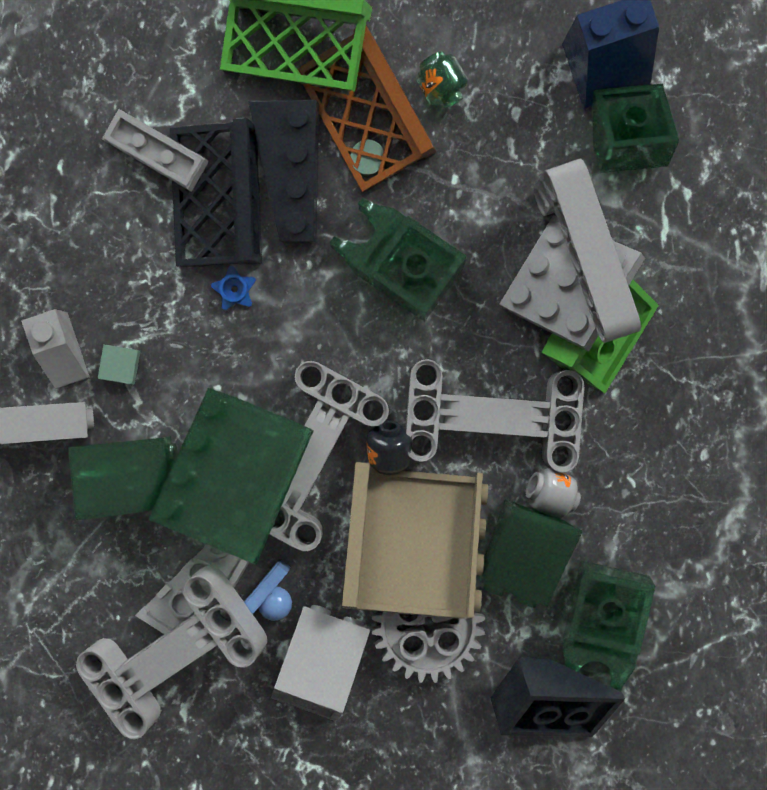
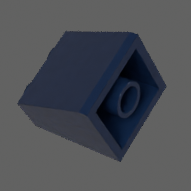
(612, 47)

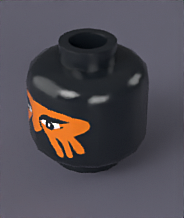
(389, 448)

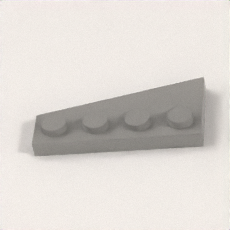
(169, 605)

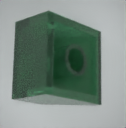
(633, 128)

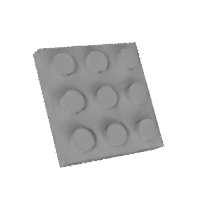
(551, 293)

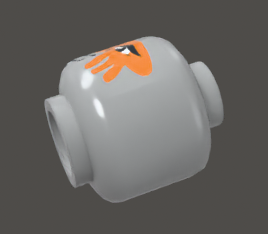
(553, 493)

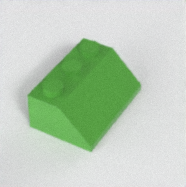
(604, 359)

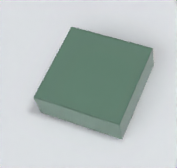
(119, 364)

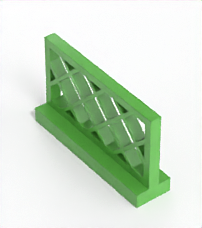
(337, 11)

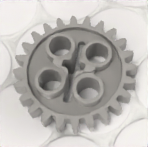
(431, 655)

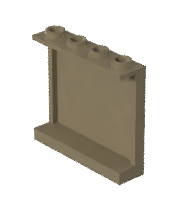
(415, 543)

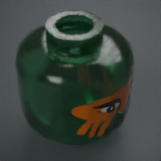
(442, 79)

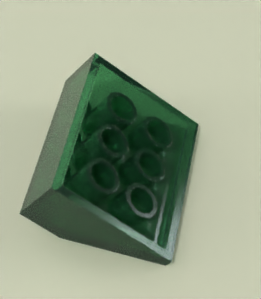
(231, 475)

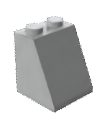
(321, 662)

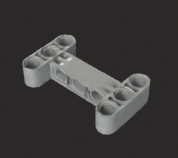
(499, 415)
(328, 423)
(171, 652)

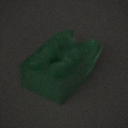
(396, 247)
(610, 635)

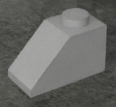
(56, 347)

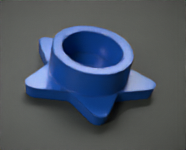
(234, 279)

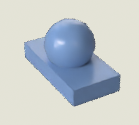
(272, 601)

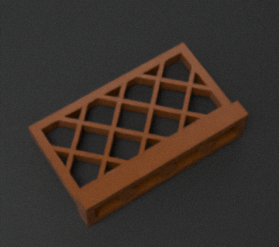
(395, 102)

